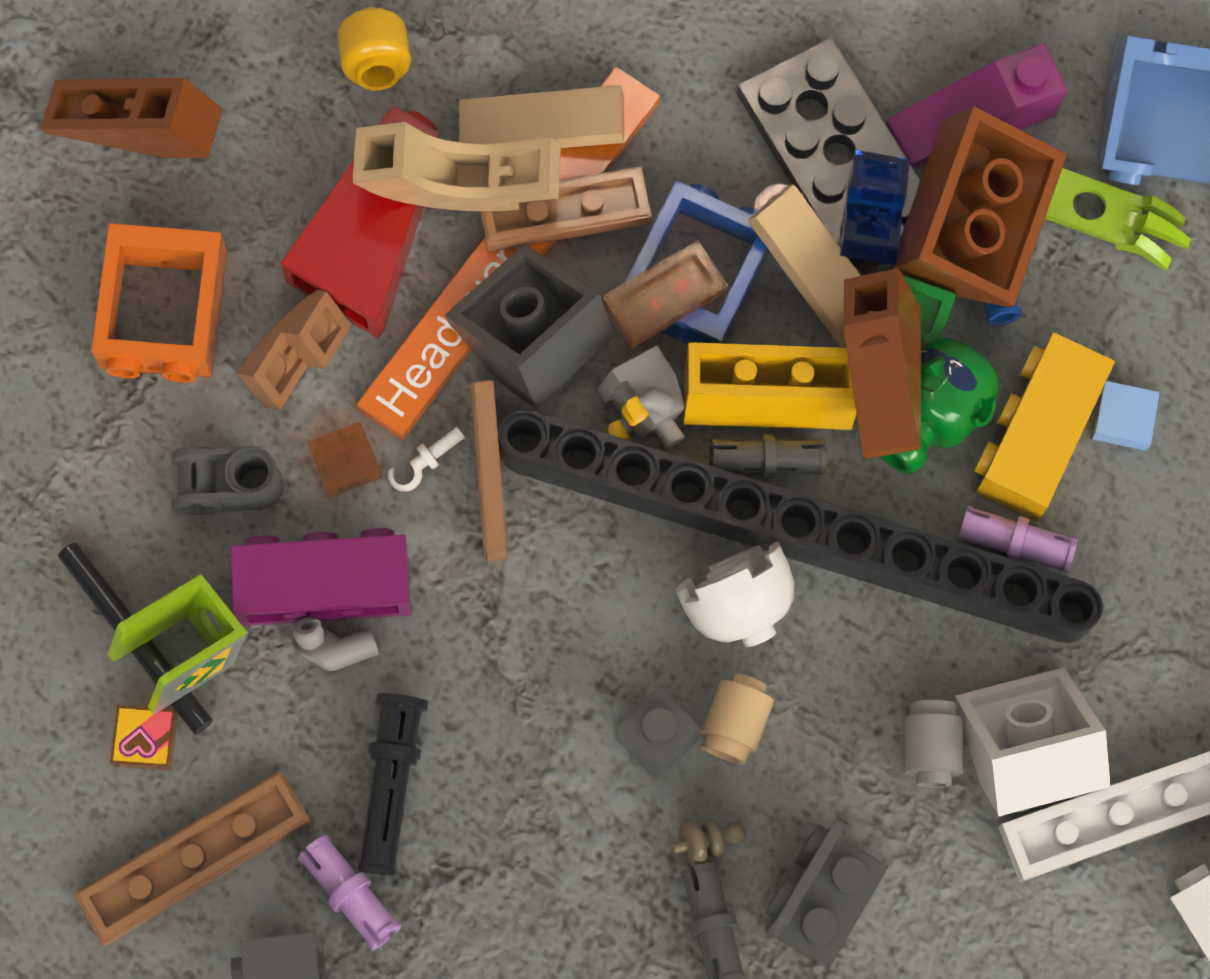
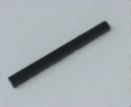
(115, 612)

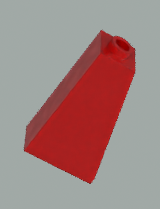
(358, 245)

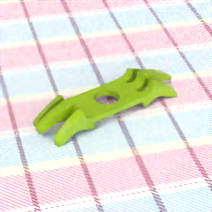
(1120, 217)

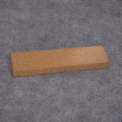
(192, 858)

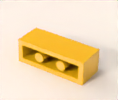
(768, 386)
(1042, 426)

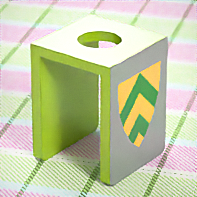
(189, 602)

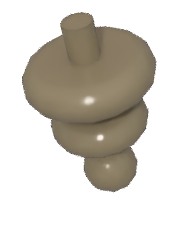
(711, 839)

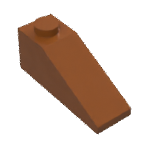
(134, 115)

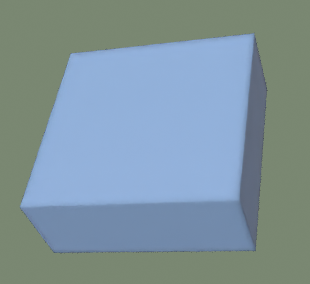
(1125, 416)

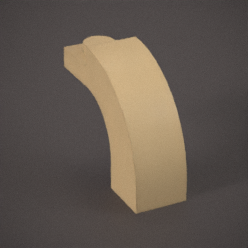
(453, 175)

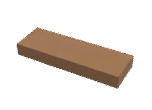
(583, 208)
(489, 471)

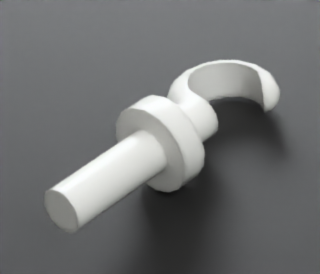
(427, 457)

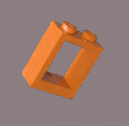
(162, 249)

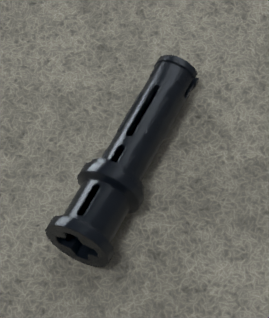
(388, 749)

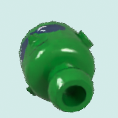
(956, 397)

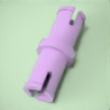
(1018, 538)
(349, 892)

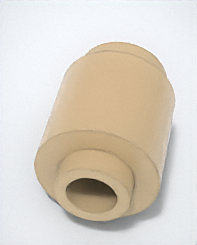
(736, 719)

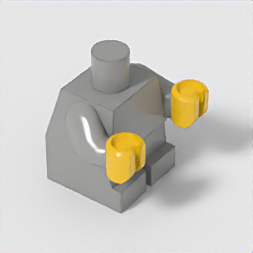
(646, 397)

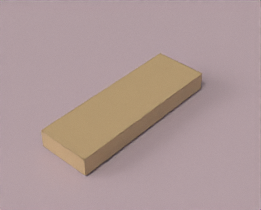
(567, 116)
(806, 255)

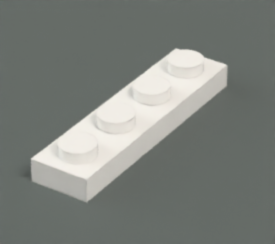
(1109, 818)

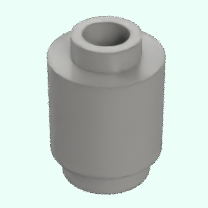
(933, 743)

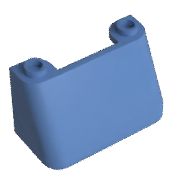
(1157, 112)

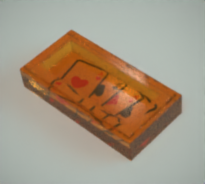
(664, 294)

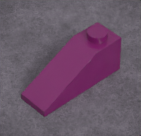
(1014, 89)

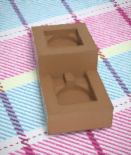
(299, 340)

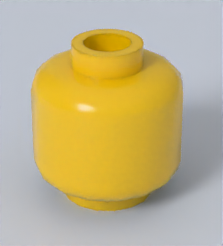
(374, 48)

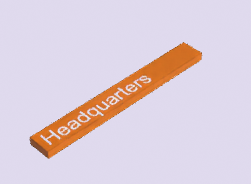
(434, 348)

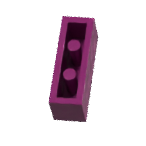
(320, 578)

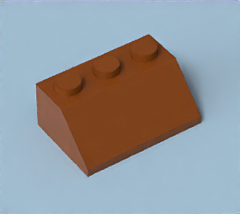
(979, 208)

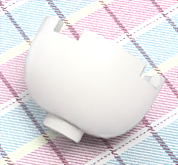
(741, 596)

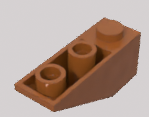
(884, 361)

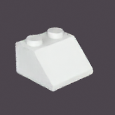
(1034, 741)

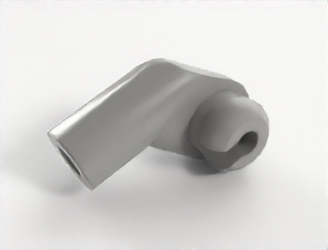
(330, 650)

